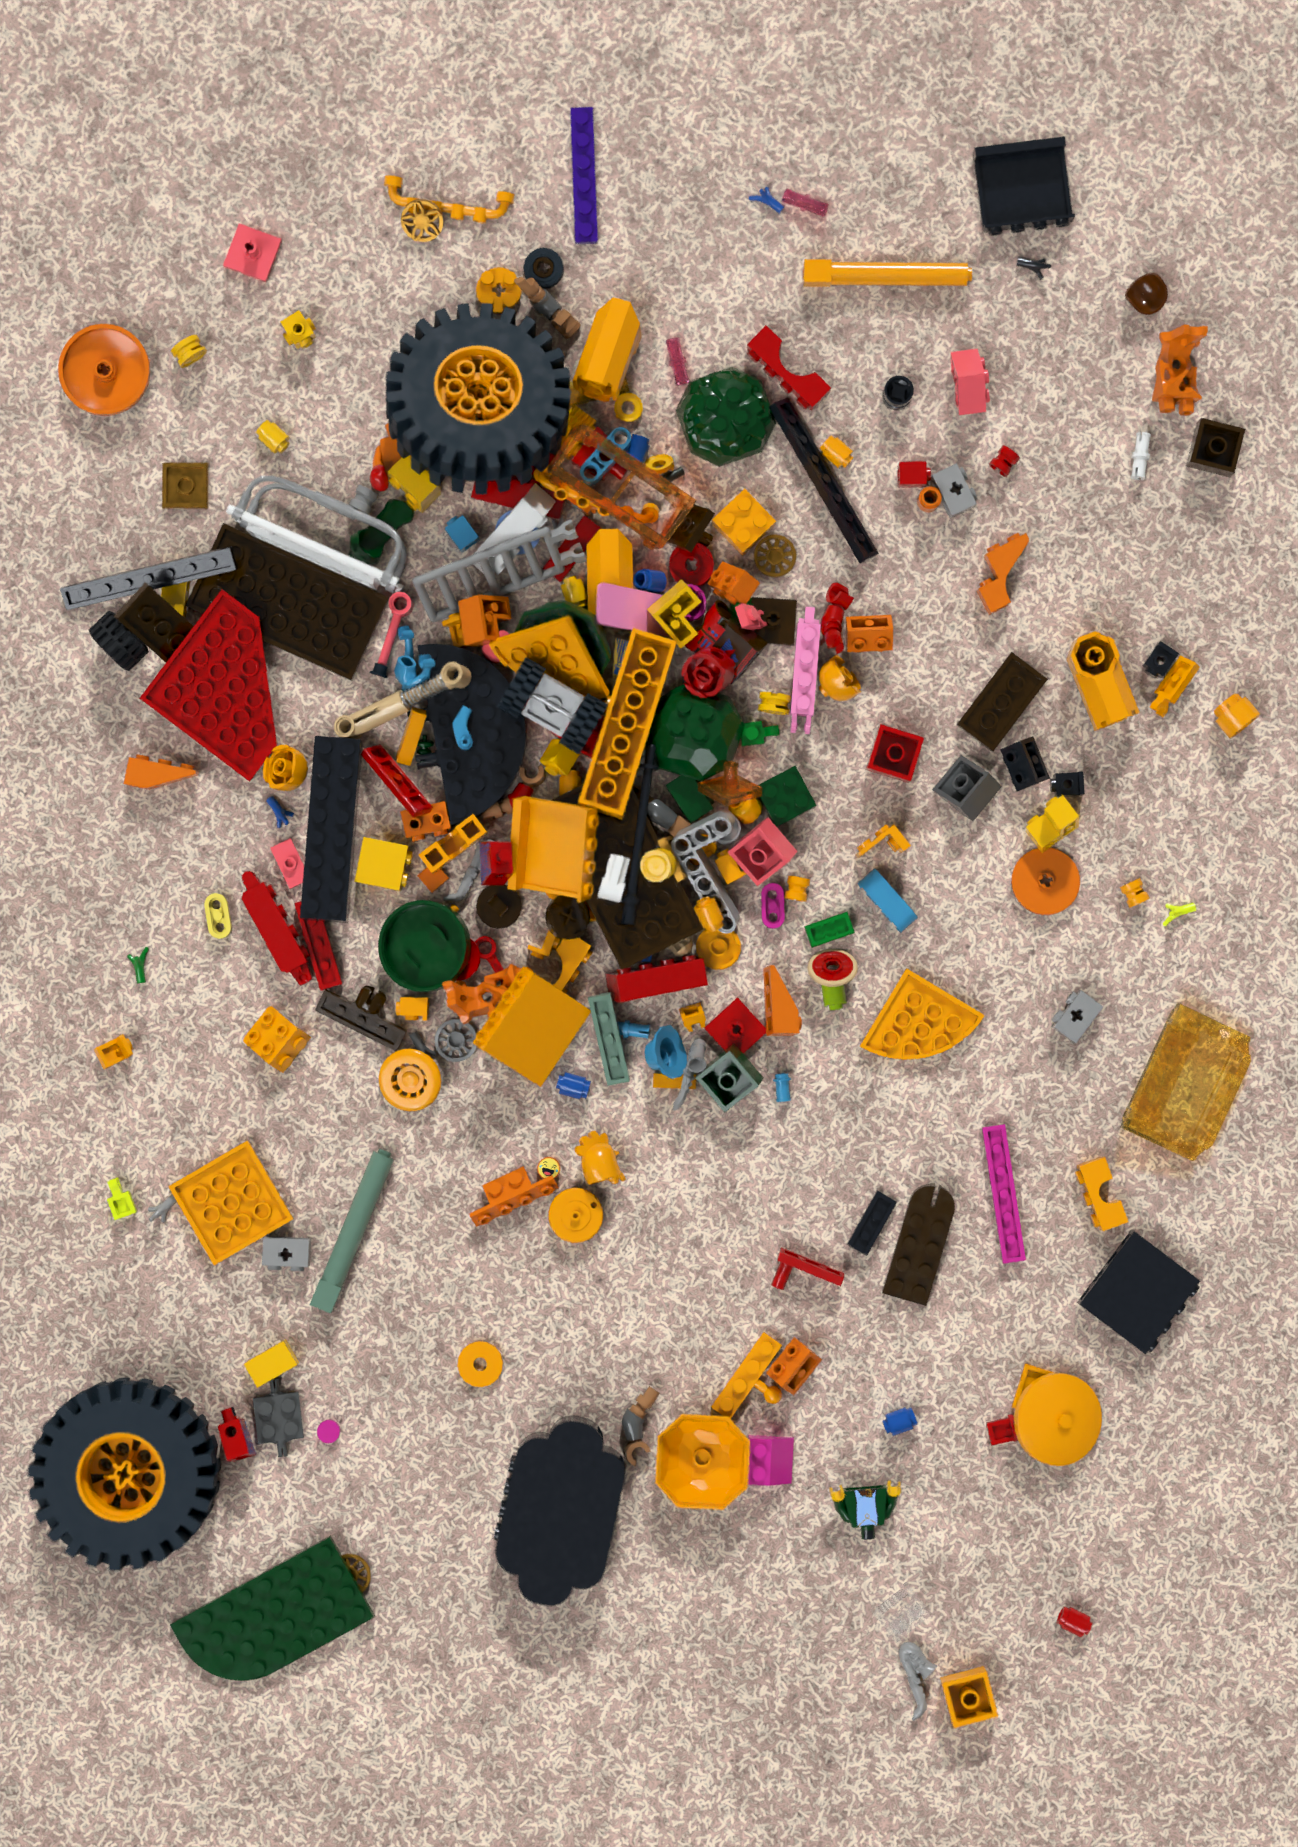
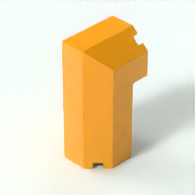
(608, 351)
(608, 562)
(1101, 680)

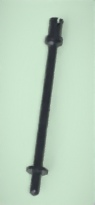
(630, 899)

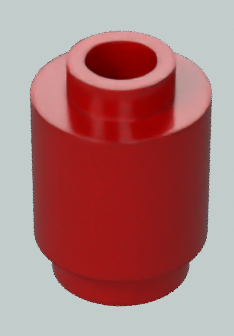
(1074, 1621)

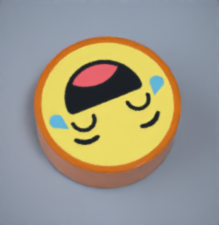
(547, 1167)

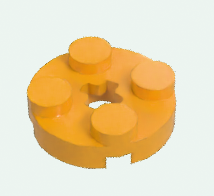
(488, 282)

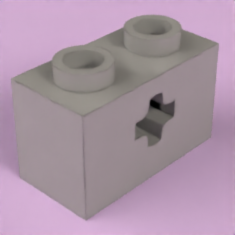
(952, 502)
(1088, 1011)
(298, 1247)

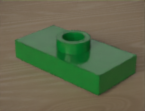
(829, 929)

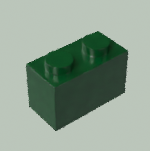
(689, 799)

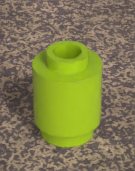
(834, 997)

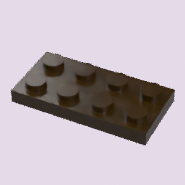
(154, 621)
(1002, 702)

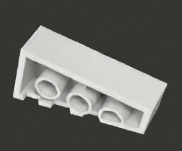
(524, 517)

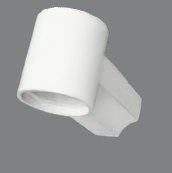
(613, 883)

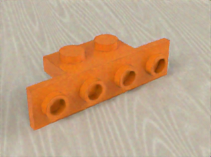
(510, 1193)

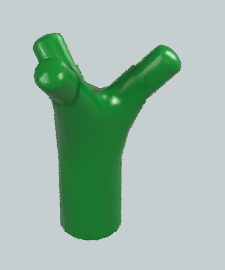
(138, 963)

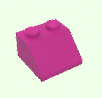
(770, 1460)

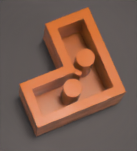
(481, 618)

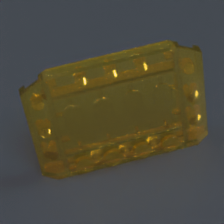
(1188, 1083)

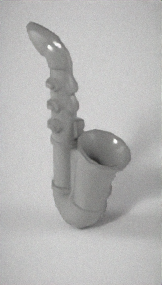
(470, 874)
(694, 1065)
(914, 1663)

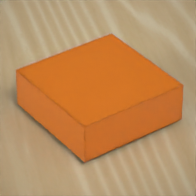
(433, 881)

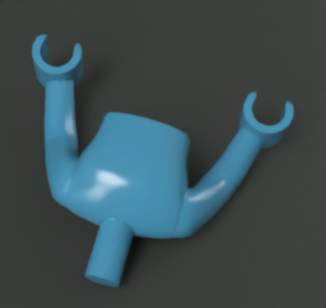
(406, 666)

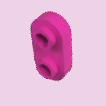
(772, 905)

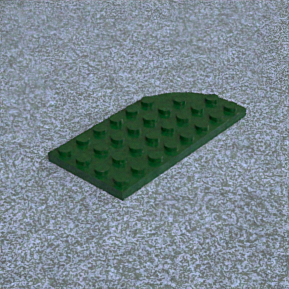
(275, 1616)

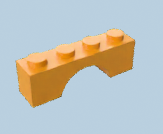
(572, 954)

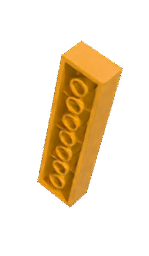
(627, 723)

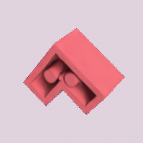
(970, 381)

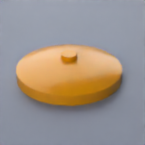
(1057, 1419)

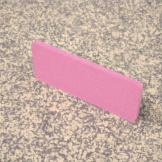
(627, 609)

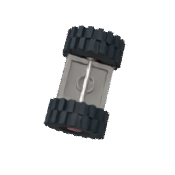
(552, 705)

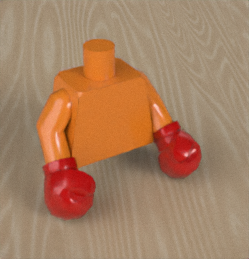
(384, 459)

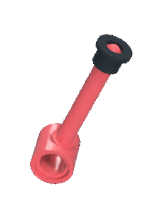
(380, 668)

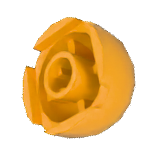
(837, 680)
(285, 768)

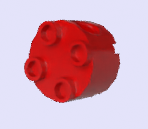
(708, 672)

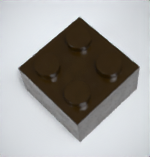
(1215, 447)

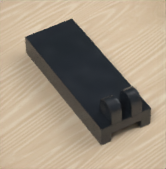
(871, 1223)

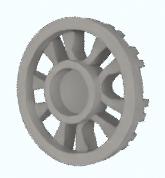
(455, 1040)

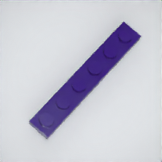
(584, 175)

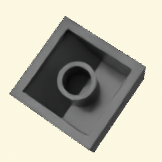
(967, 787)

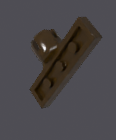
(362, 1016)

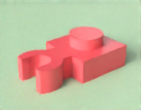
(750, 617)

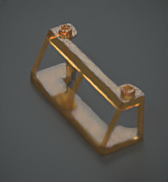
(675, 496)

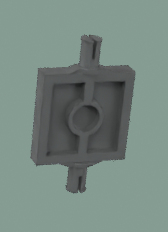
(278, 1417)

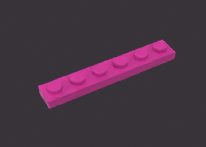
(1003, 1193)

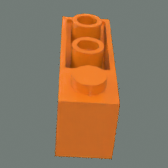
(150, 774)

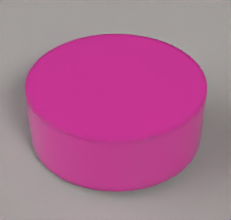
(328, 1431)

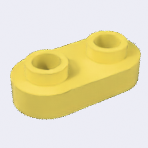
(217, 916)

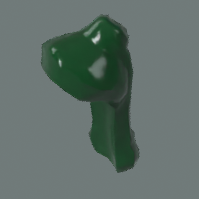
(368, 543)

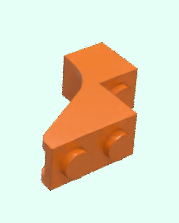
(1000, 561)

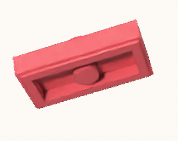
(289, 862)

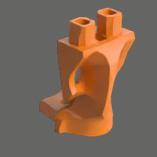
(1170, 381)
(469, 1001)

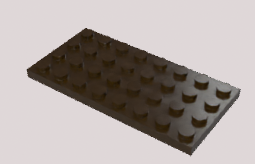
(297, 602)
(664, 908)

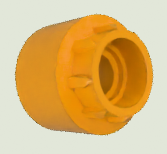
(1235, 714)

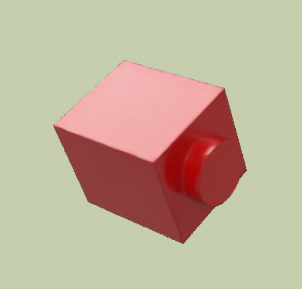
(913, 474)

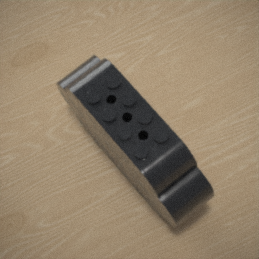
(559, 1510)

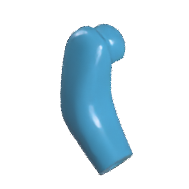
(460, 728)

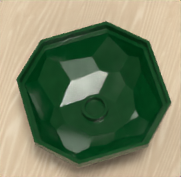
(695, 733)

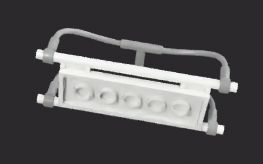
(315, 551)

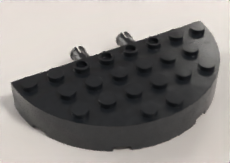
(487, 770)

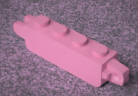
(805, 669)

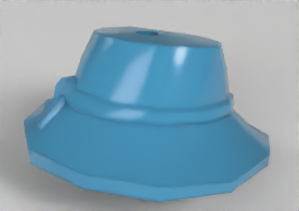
(666, 1052)

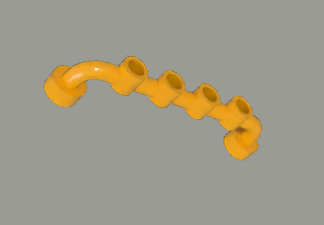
(457, 210)
(648, 514)

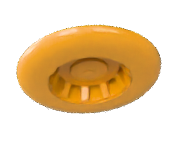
(409, 1079)

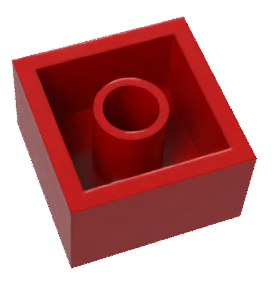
(894, 753)

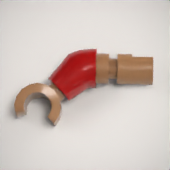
(521, 790)

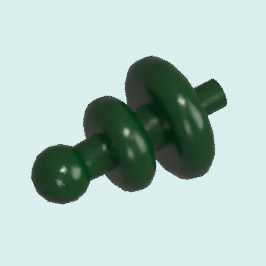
(424, 744)

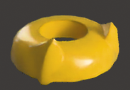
(632, 398)
(661, 459)

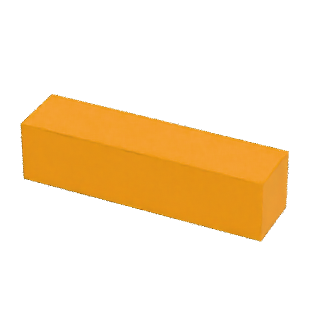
(411, 736)

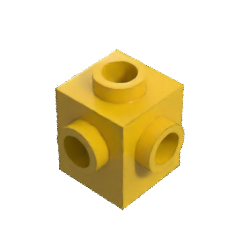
(295, 323)

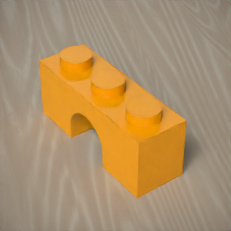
(453, 844)
(1092, 1176)

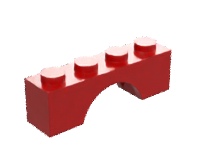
(808, 388)

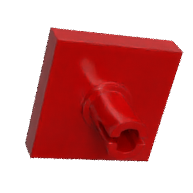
(737, 1026)

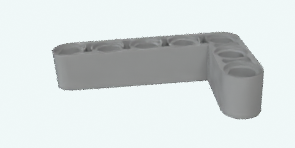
(705, 869)

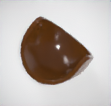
(1154, 294)

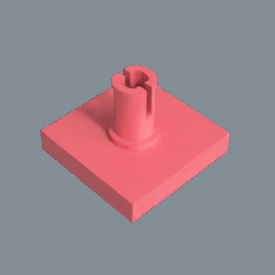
(252, 252)

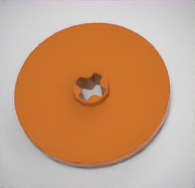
(1038, 897)

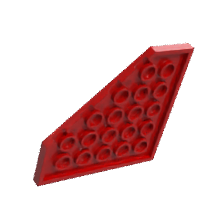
(220, 687)

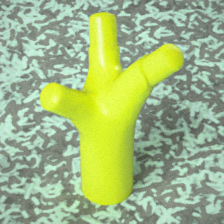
(1178, 911)

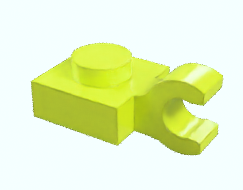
(121, 1202)

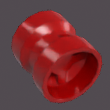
(1004, 460)

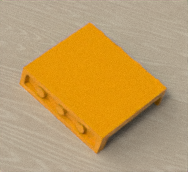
(553, 847)
(531, 1026)

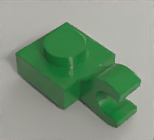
(754, 733)

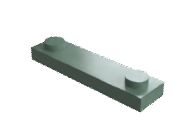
(609, 1038)

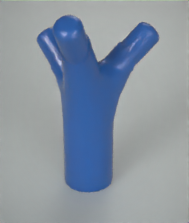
(768, 199)
(279, 811)

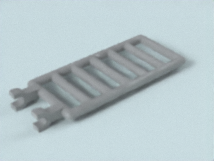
(551, 538)

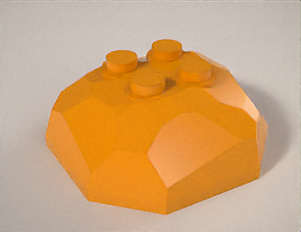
(702, 1461)

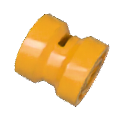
(797, 888)
(1134, 892)

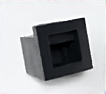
(1160, 650)
(1076, 788)

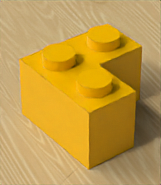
(417, 488)
(671, 612)
(1054, 825)

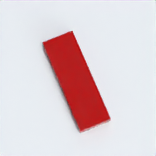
(585, 531)

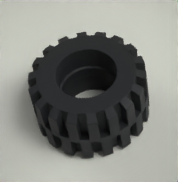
(118, 641)

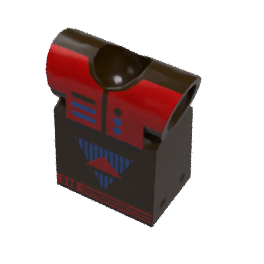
(724, 632)

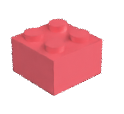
(762, 851)

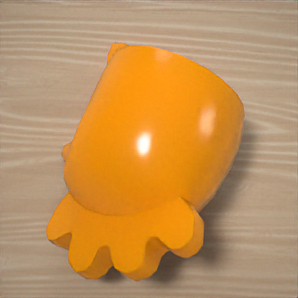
(598, 1159)

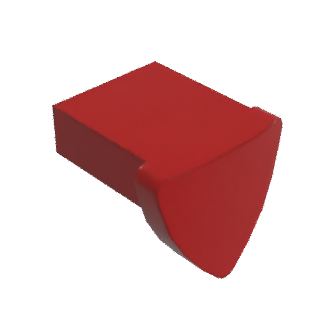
(1002, 1430)

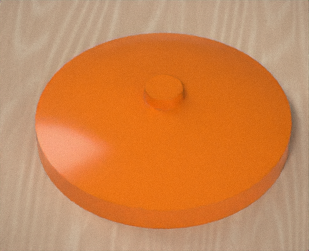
(104, 369)

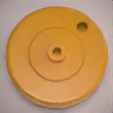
(575, 1215)

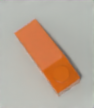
(780, 1009)

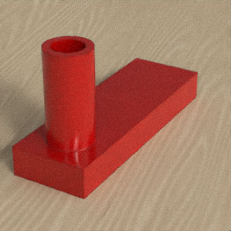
(790, 1259)

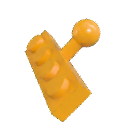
(748, 1376)

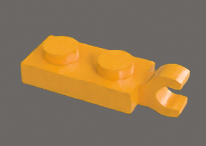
(1174, 684)

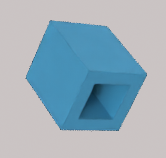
(461, 533)

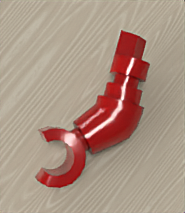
(833, 616)

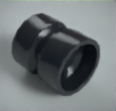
(897, 392)

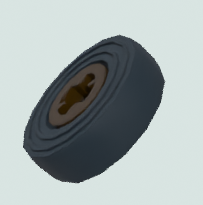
(548, 257)

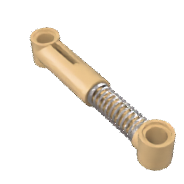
(400, 702)

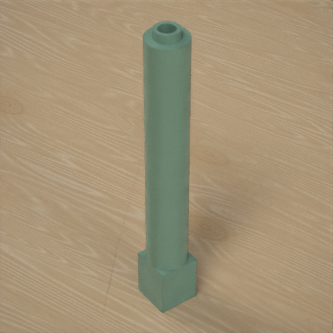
(352, 1231)

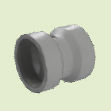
(363, 499)

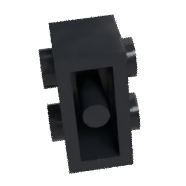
(1024, 763)

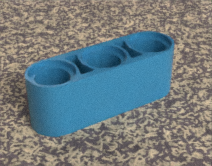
(601, 466)
(888, 900)

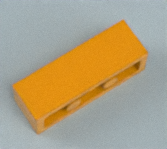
(663, 1081)

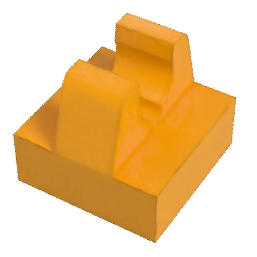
(692, 1015)

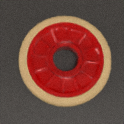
(843, 960)

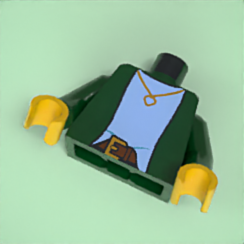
(866, 1506)

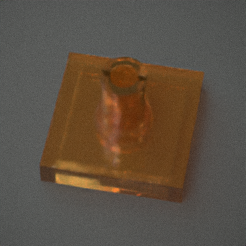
(730, 787)

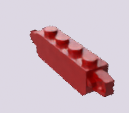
(275, 929)

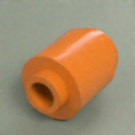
(932, 493)

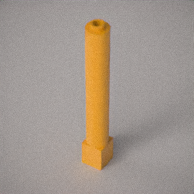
(827, 273)

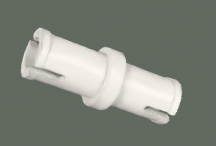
(1140, 455)

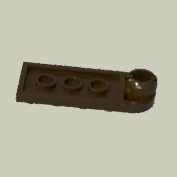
(920, 1245)

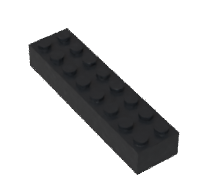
(331, 829)

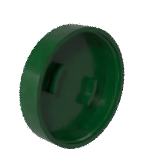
(424, 945)

